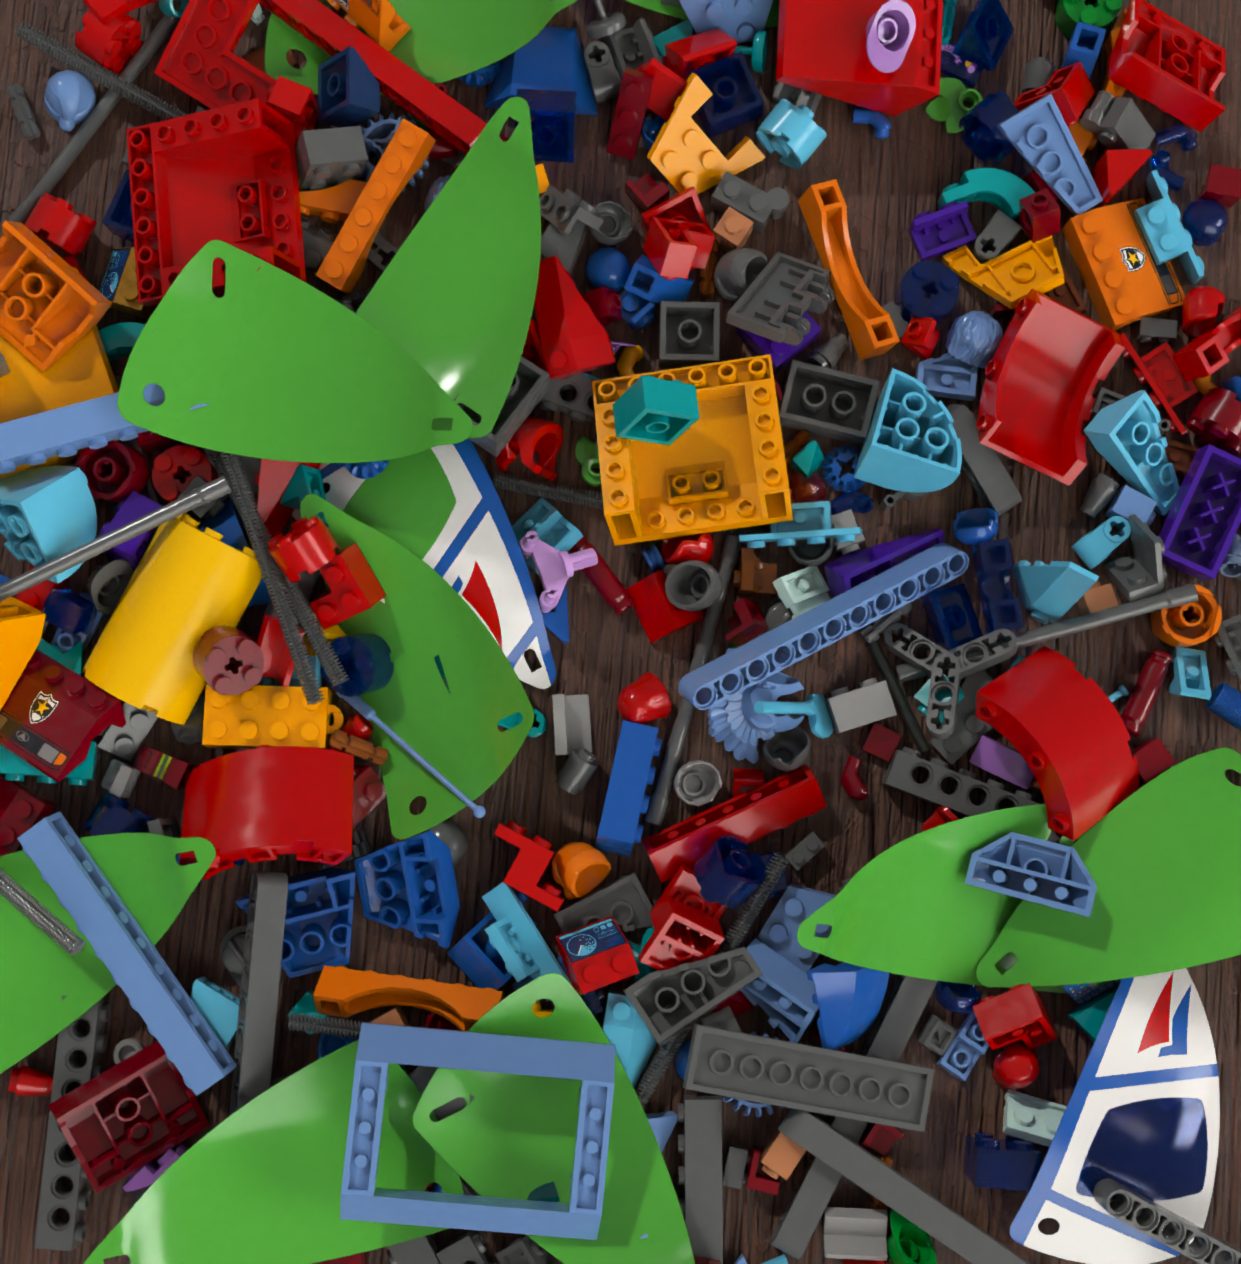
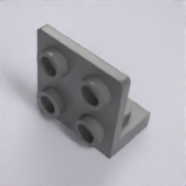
(1143, 571)

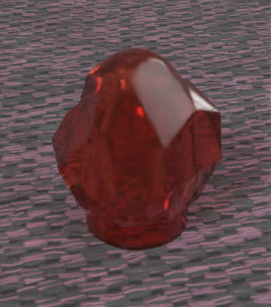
(806, 489)

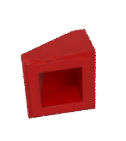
(746, 780)

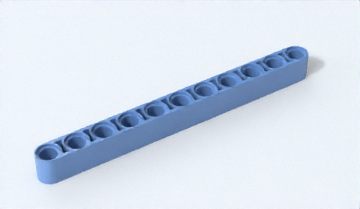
(822, 626)

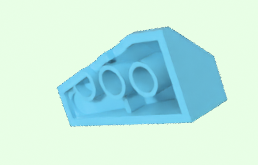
(1051, 588)
(628, 1034)

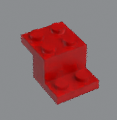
(530, 865)
(683, 925)

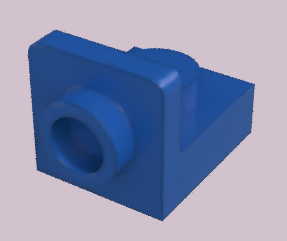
(636, 310)

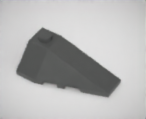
(684, 994)

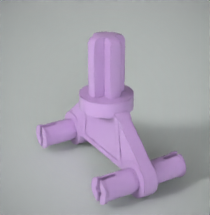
(554, 566)

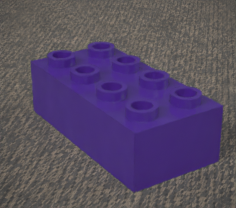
(1204, 514)

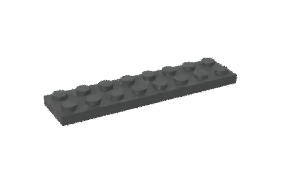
(808, 1078)

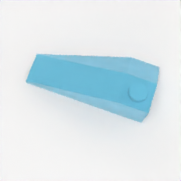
(1133, 445)

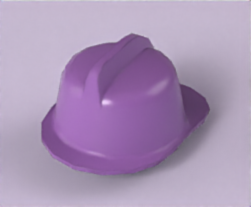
(890, 35)

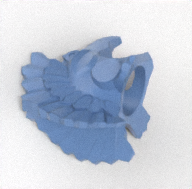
(741, 726)

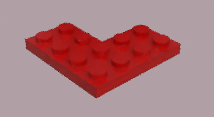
(203, 57)

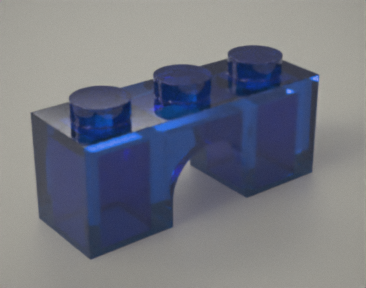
(993, 569)

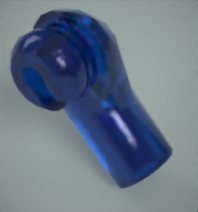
(1177, 134)
(1161, 163)
(852, 500)

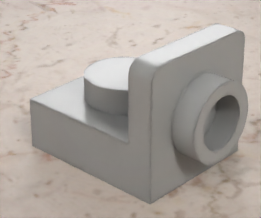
(845, 520)
(120, 778)

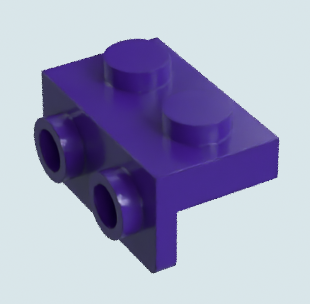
(941, 230)

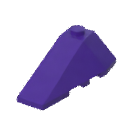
(869, 562)

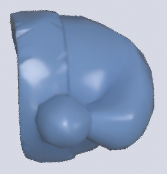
(69, 98)

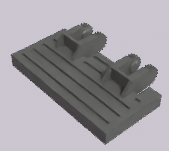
(779, 299)

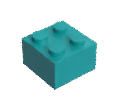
(655, 410)

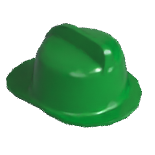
(908, 1242)

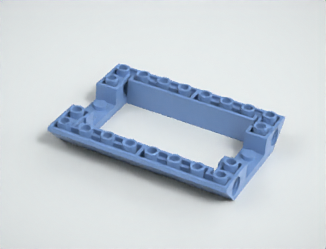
(488, 1053)

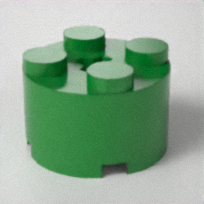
(1092, 12)

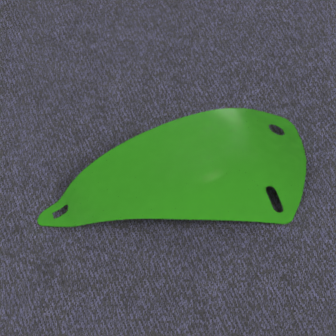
(470, 273)
(451, 729)
(1163, 890)
(914, 910)
(40, 972)
(525, 1136)
(273, 1176)

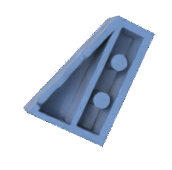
(782, 992)

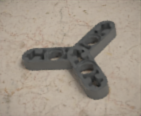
(960, 667)

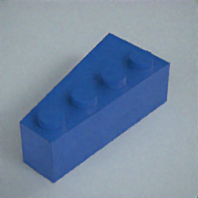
(627, 787)

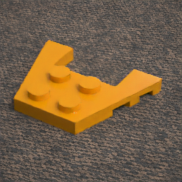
(687, 154)
(1011, 273)

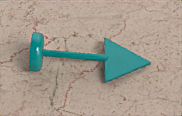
(685, 30)

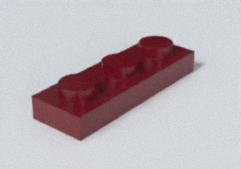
(630, 113)

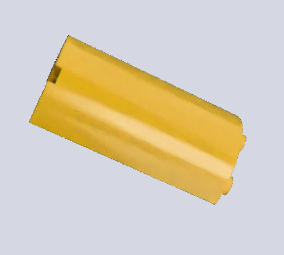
(174, 596)

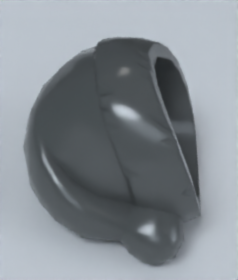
(737, 271)
(692, 585)

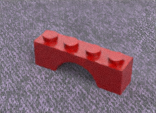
(1211, 348)

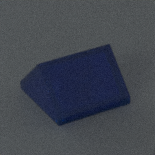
(985, 35)
(951, 616)

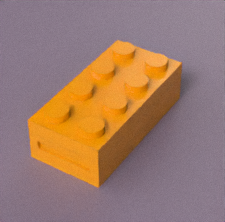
(269, 718)

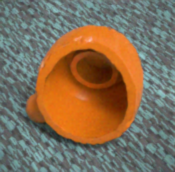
(579, 869)

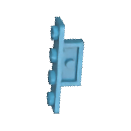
(1164, 231)
(809, 523)
(517, 937)

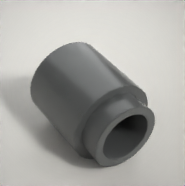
(1037, 73)
(577, 771)

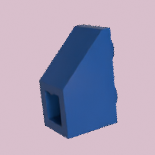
(1084, 46)
(648, 284)

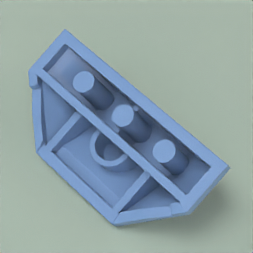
(1034, 872)

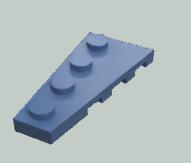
(1051, 151)

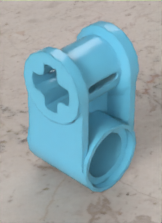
(1099, 543)

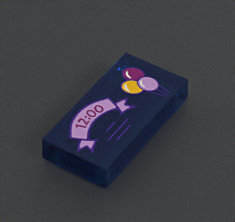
(958, 67)

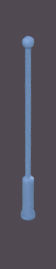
(370, 714)

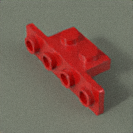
(1164, 378)

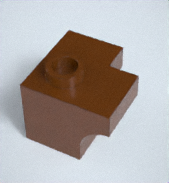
(754, 576)

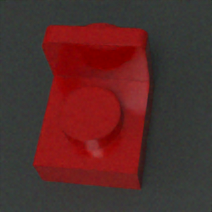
(921, 337)

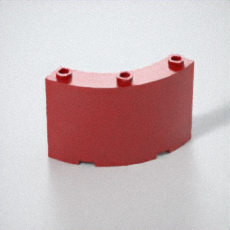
(1044, 386)
(1066, 737)
(271, 805)

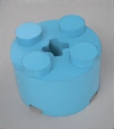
(791, 133)

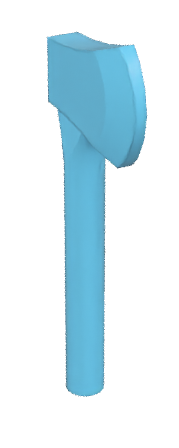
(813, 707)

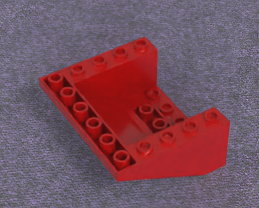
(826, 53)
(213, 179)

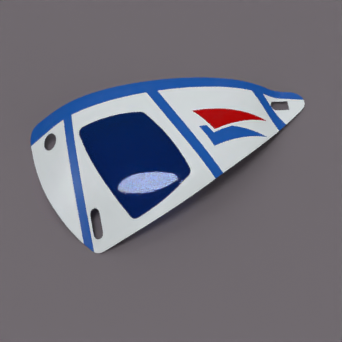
(1137, 1117)

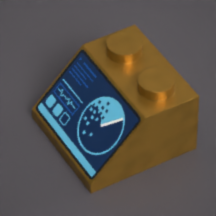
(120, 283)

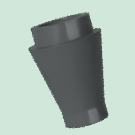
(829, 352)
(1099, 494)

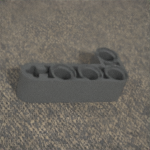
(983, 464)

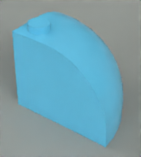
(909, 440)
(47, 514)

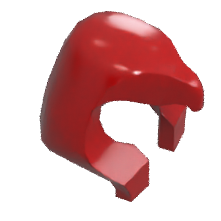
(533, 434)

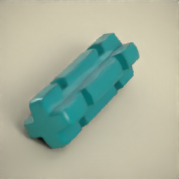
(947, 20)

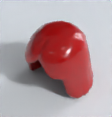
(1200, 309)
(683, 549)
(644, 700)
(1016, 1067)

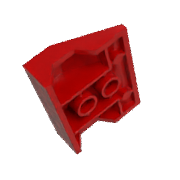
(1168, 65)

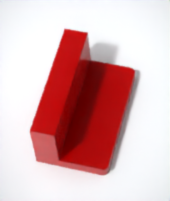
(276, 656)

